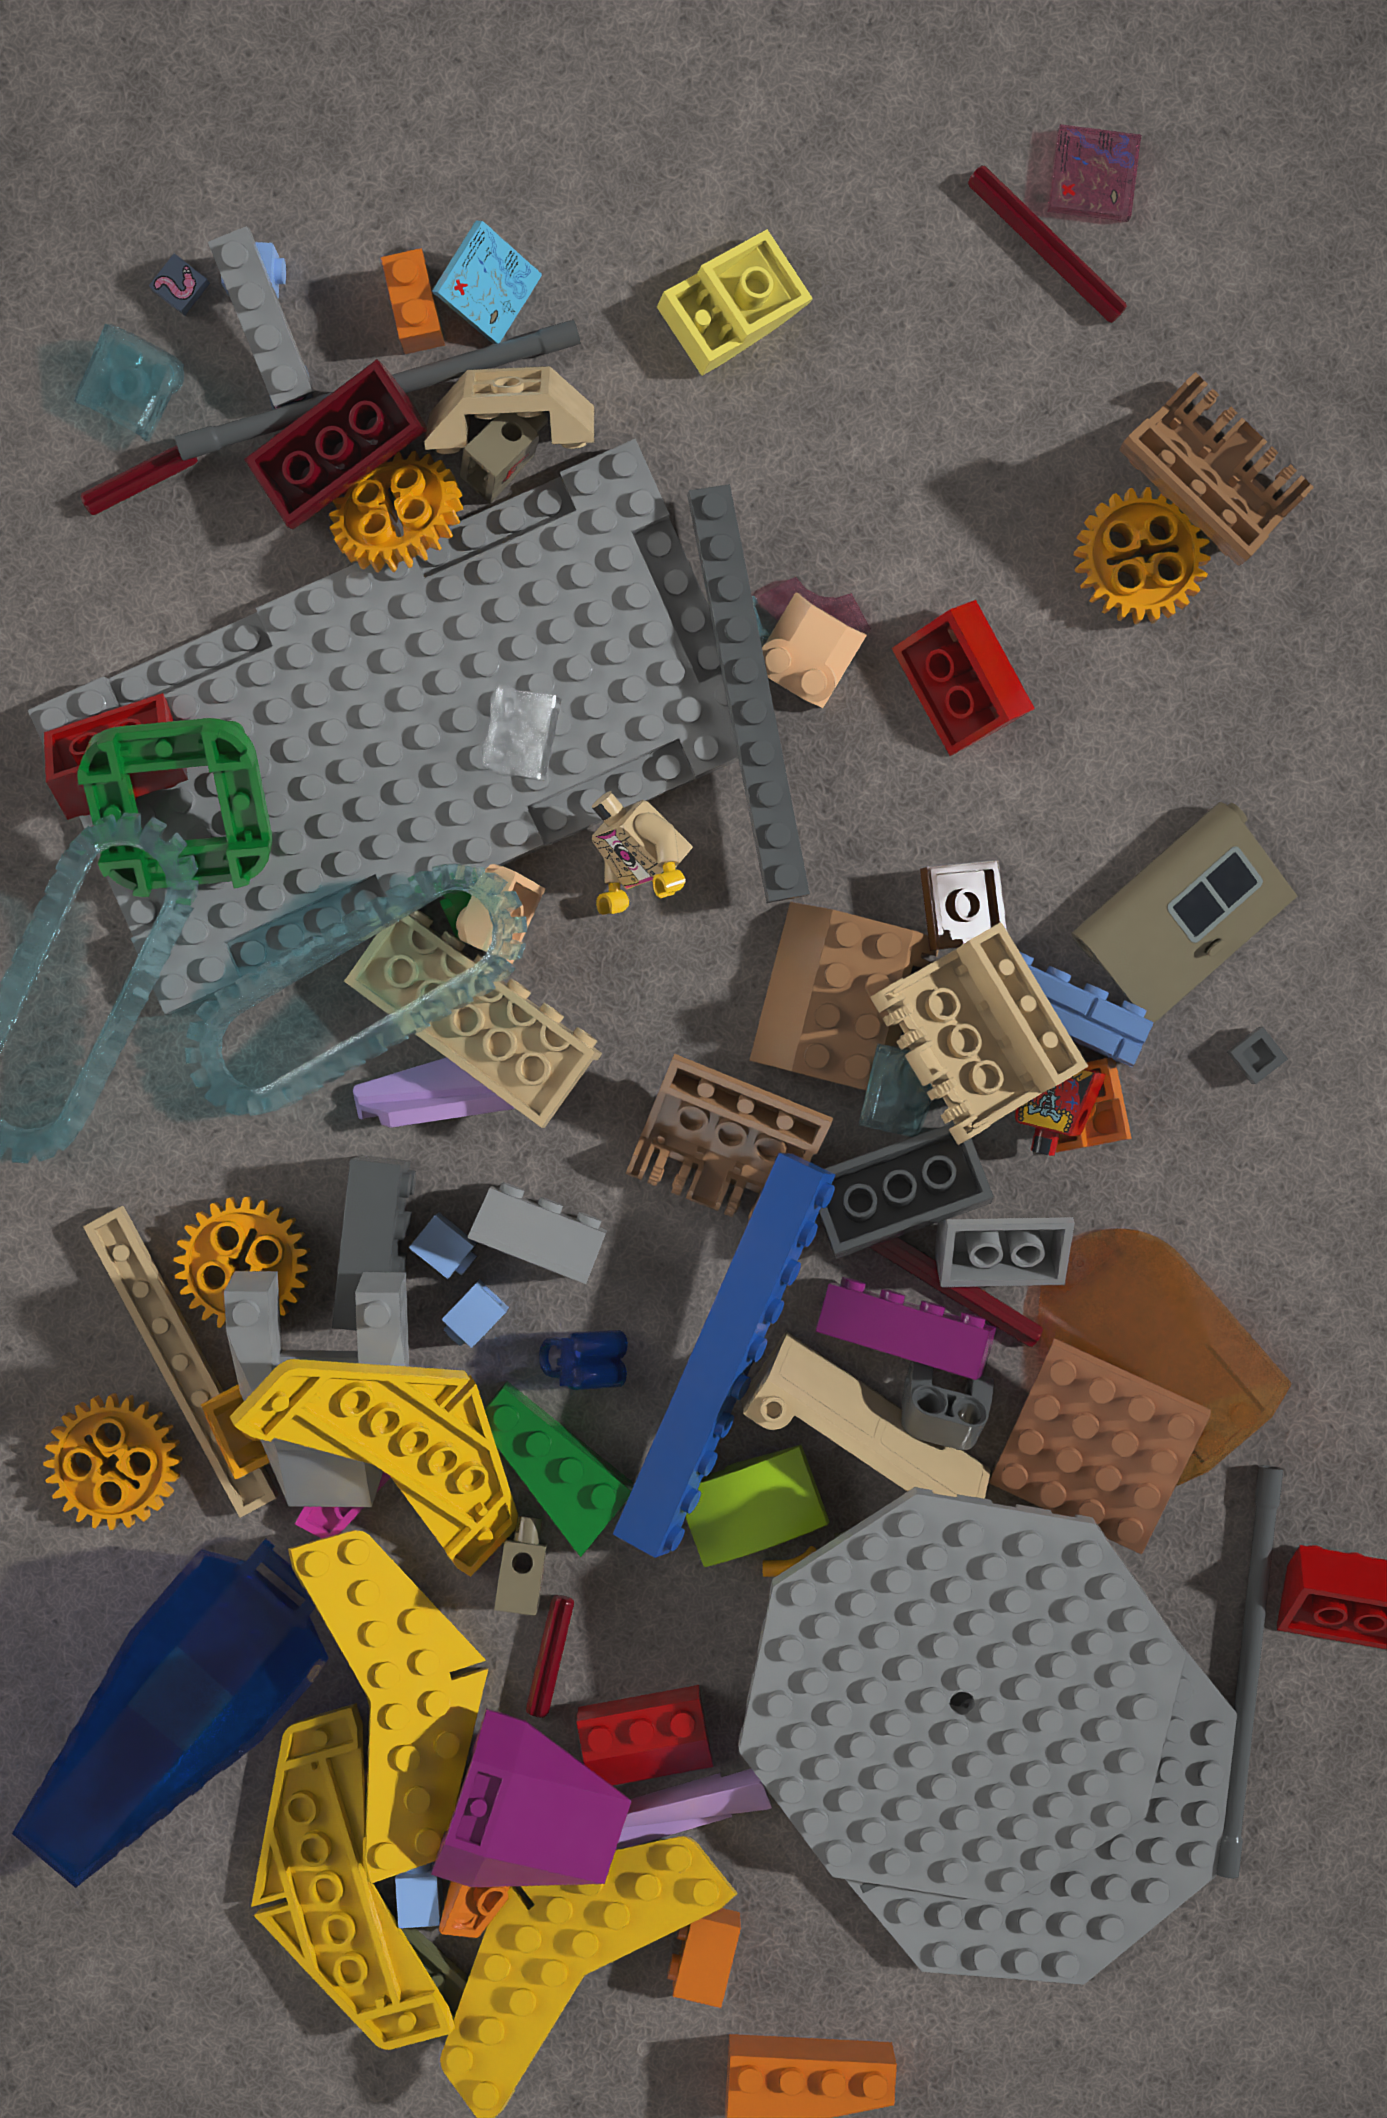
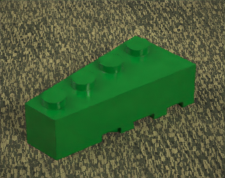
(558, 1468)

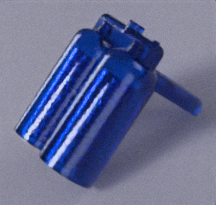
(587, 1359)

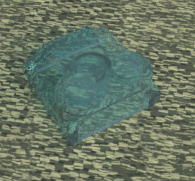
(130, 380)
(894, 1094)

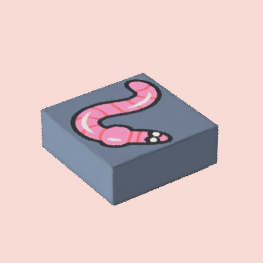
(179, 284)

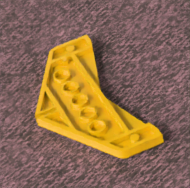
(411, 1424)
(417, 1712)
(332, 1914)
(541, 1954)

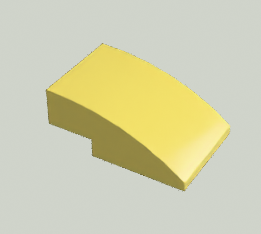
(733, 301)

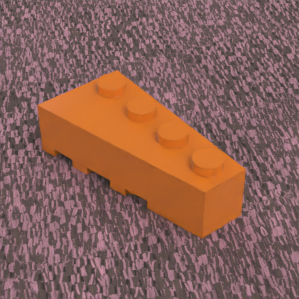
(807, 2077)

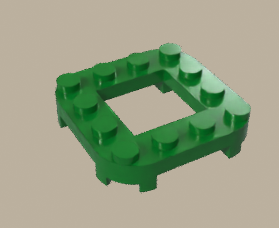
(177, 745)

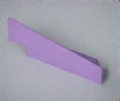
(425, 1095)
(692, 1806)

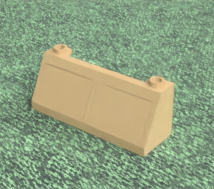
(856, 1418)

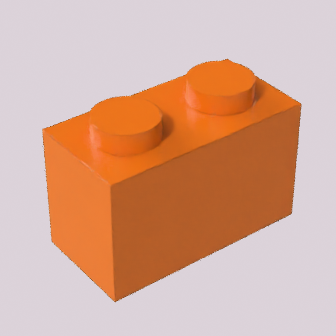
(412, 301)
(705, 1958)

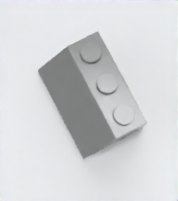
(538, 1232)
(1003, 1251)

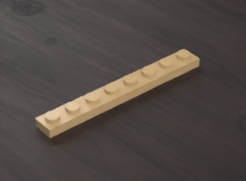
(171, 1346)

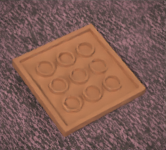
(1099, 1445)

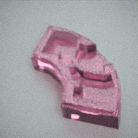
(842, 608)

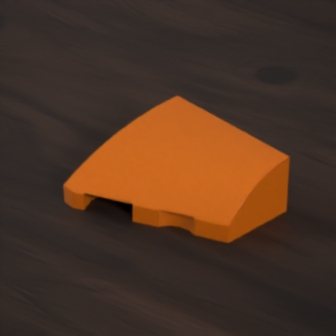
(1108, 1116)

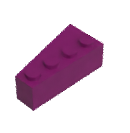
(906, 1329)

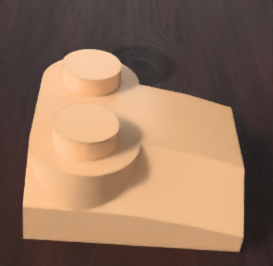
(810, 651)
(474, 920)

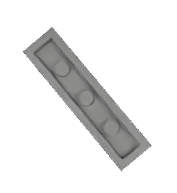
(261, 316)

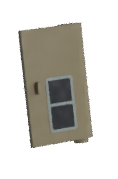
(1196, 891)

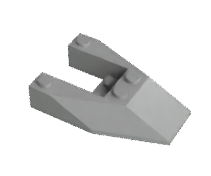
(254, 1336)

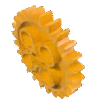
(424, 503)
(1150, 590)
(207, 1249)
(87, 1488)

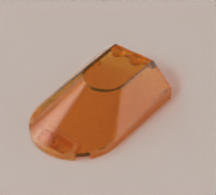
(1156, 1318)

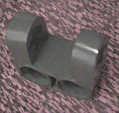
(943, 1414)

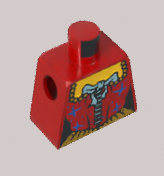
(1061, 1110)

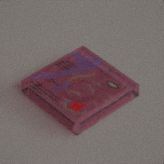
(1094, 173)

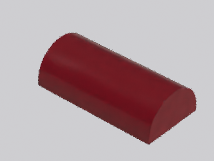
(336, 444)

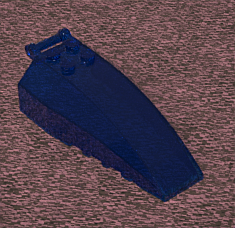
(176, 1708)

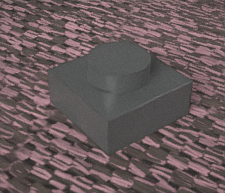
(1257, 1055)

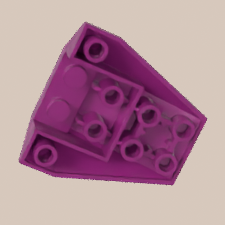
(529, 1814)

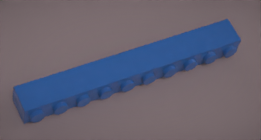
(724, 1355)

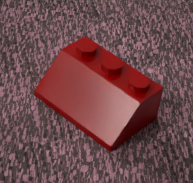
(962, 677)
(68, 743)
(1335, 1597)
(645, 1736)

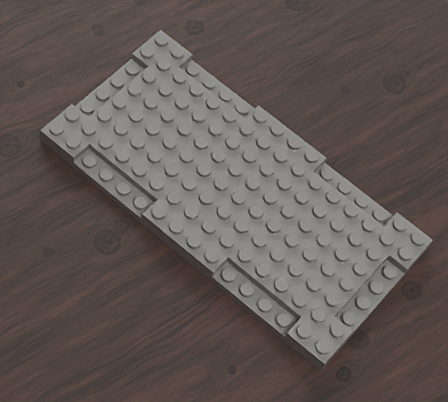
(380, 699)

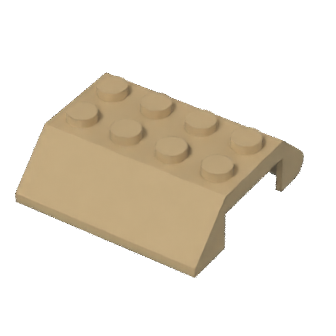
(980, 1032)

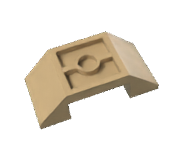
(510, 391)

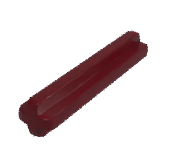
(135, 480)
(550, 1656)

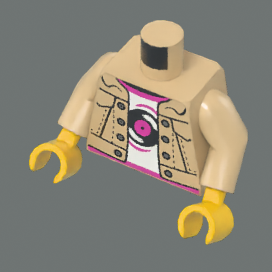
(636, 849)

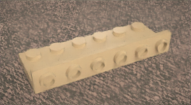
(496, 1038)

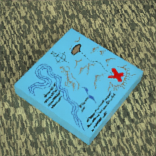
(487, 282)

